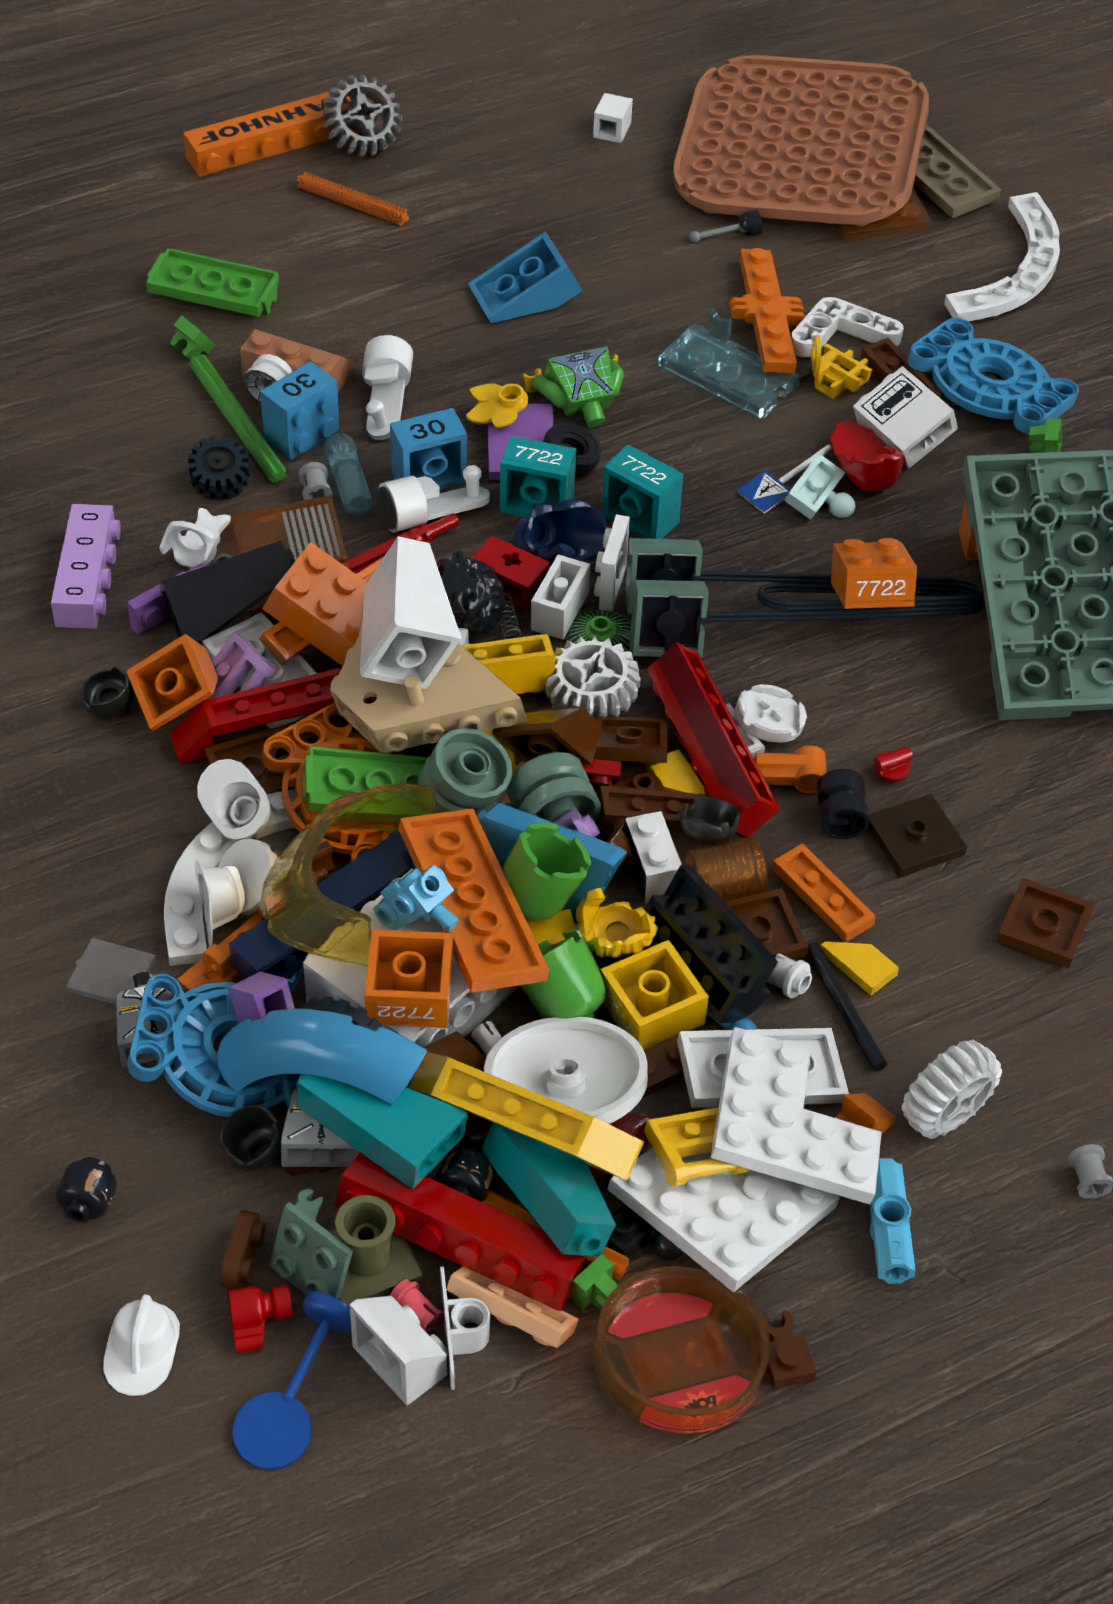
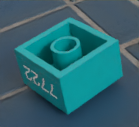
(535, 475)
(644, 491)

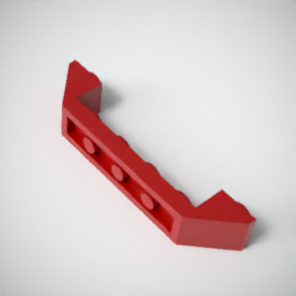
(250, 709)

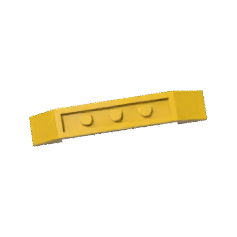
(528, 1114)

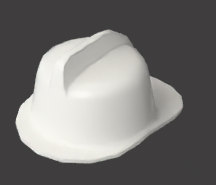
(233, 799)
(221, 896)
(141, 1347)

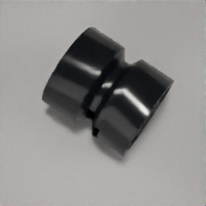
(842, 804)

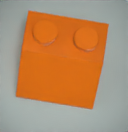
(173, 680)

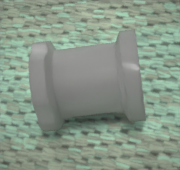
(314, 478)
(1090, 1171)

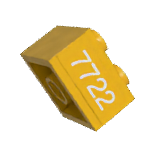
(654, 995)

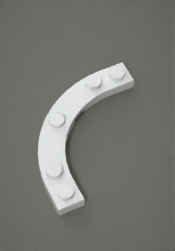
(1032, 274)
(183, 900)

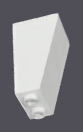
(406, 617)

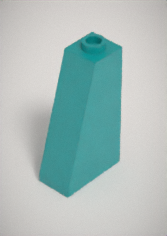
(398, 1137)
(553, 1189)

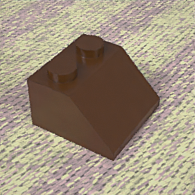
(553, 731)

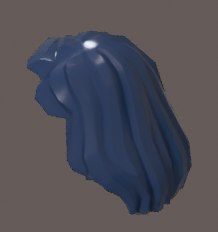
(564, 529)

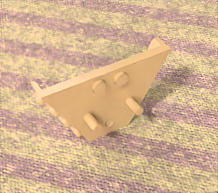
(408, 716)

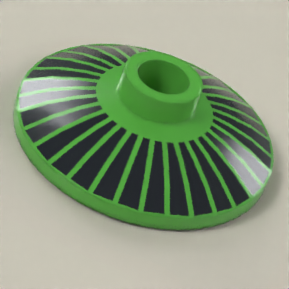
(603, 625)

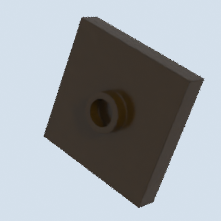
(916, 835)

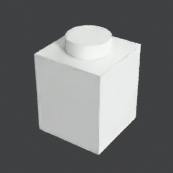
(612, 117)

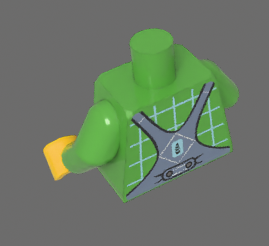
(579, 383)

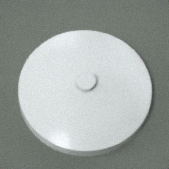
(574, 1063)

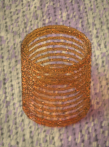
(746, 854)

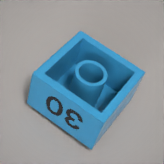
(300, 410)
(430, 447)

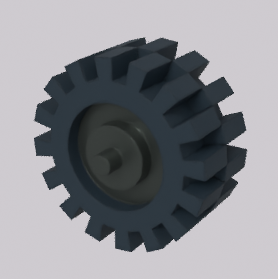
(219, 467)

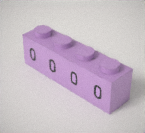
(84, 566)

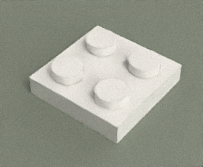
(612, 563)

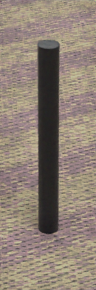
(846, 1007)

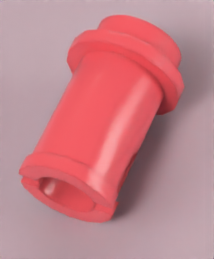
(408, 1294)

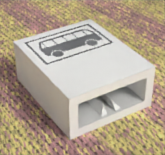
(906, 416)

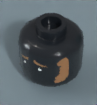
(467, 1172)
(86, 1188)

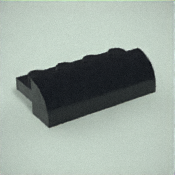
(713, 945)

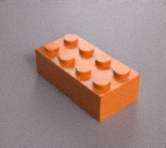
(320, 602)

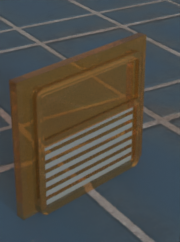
(293, 524)

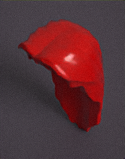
(865, 457)

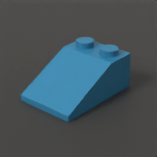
(526, 282)

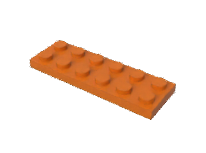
(492, 935)

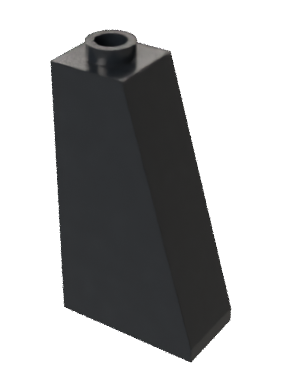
(220, 592)

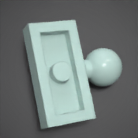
(816, 488)

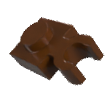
(788, 1355)

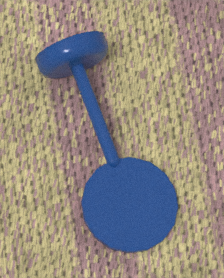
(274, 1425)

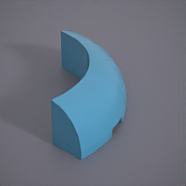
(320, 1046)

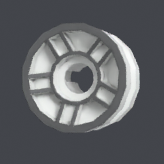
(263, 373)

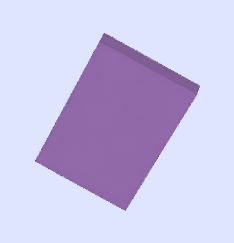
(530, 424)

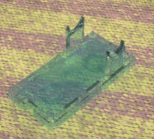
(726, 367)

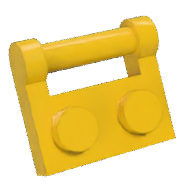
(683, 1137)

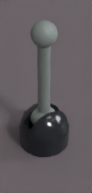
(749, 224)

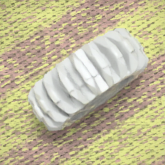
(594, 677)
(951, 1089)

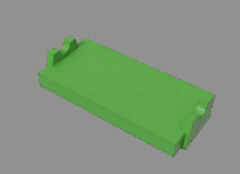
(213, 282)
(335, 772)

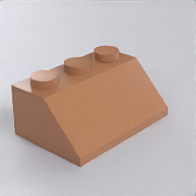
(295, 356)

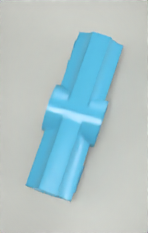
(890, 1238)

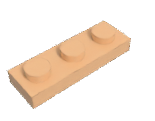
(514, 1308)

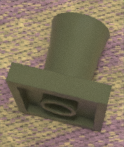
(378, 1255)

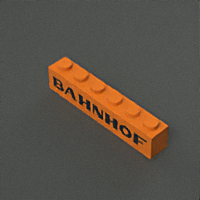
(259, 135)

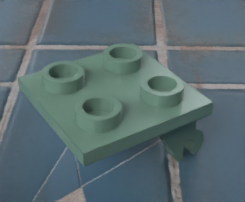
(308, 1252)

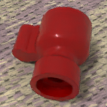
(251, 1308)

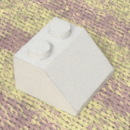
(397, 1346)

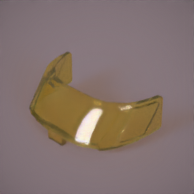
(291, 898)

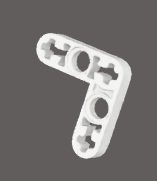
(843, 316)

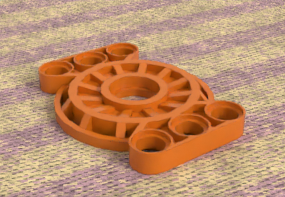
(329, 737)

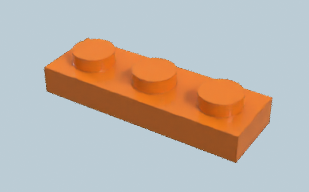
(823, 892)

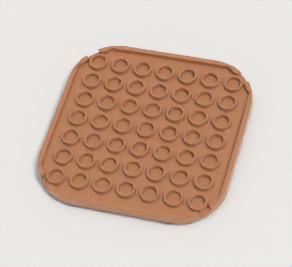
(802, 139)

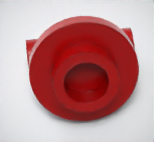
(893, 765)

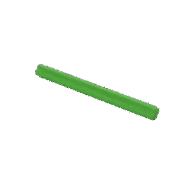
(238, 419)

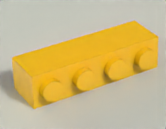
(518, 662)

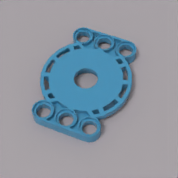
(958, 376)
(191, 1027)

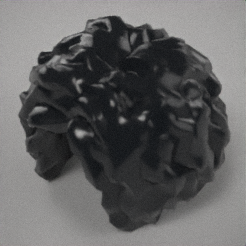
(472, 592)

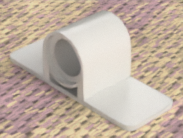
(458, 1338)

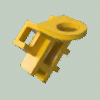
(832, 369)

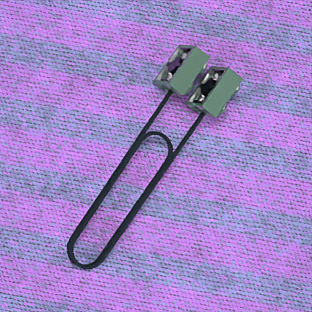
(671, 604)

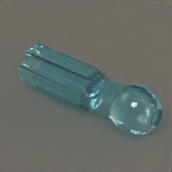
(348, 474)

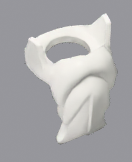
(200, 541)

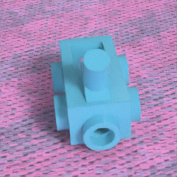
(415, 897)

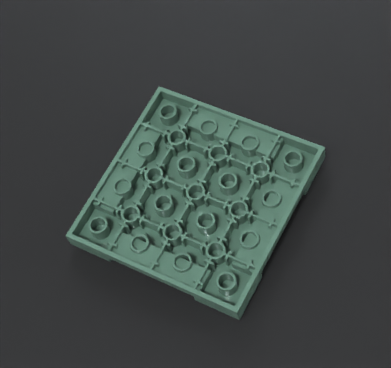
(1046, 577)

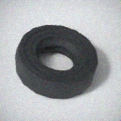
(582, 440)

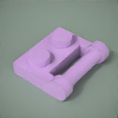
(234, 664)

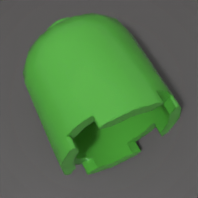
(545, 870)
(573, 980)

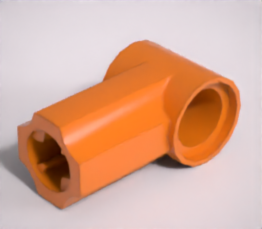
(795, 769)

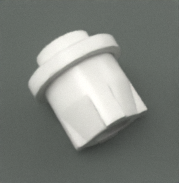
(791, 976)

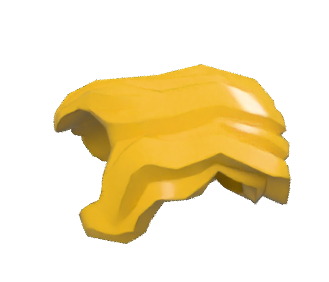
(614, 928)

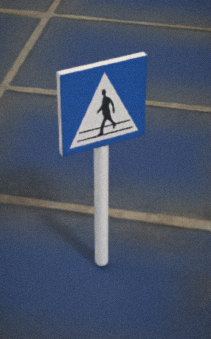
(767, 491)

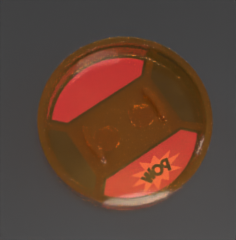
(680, 1350)

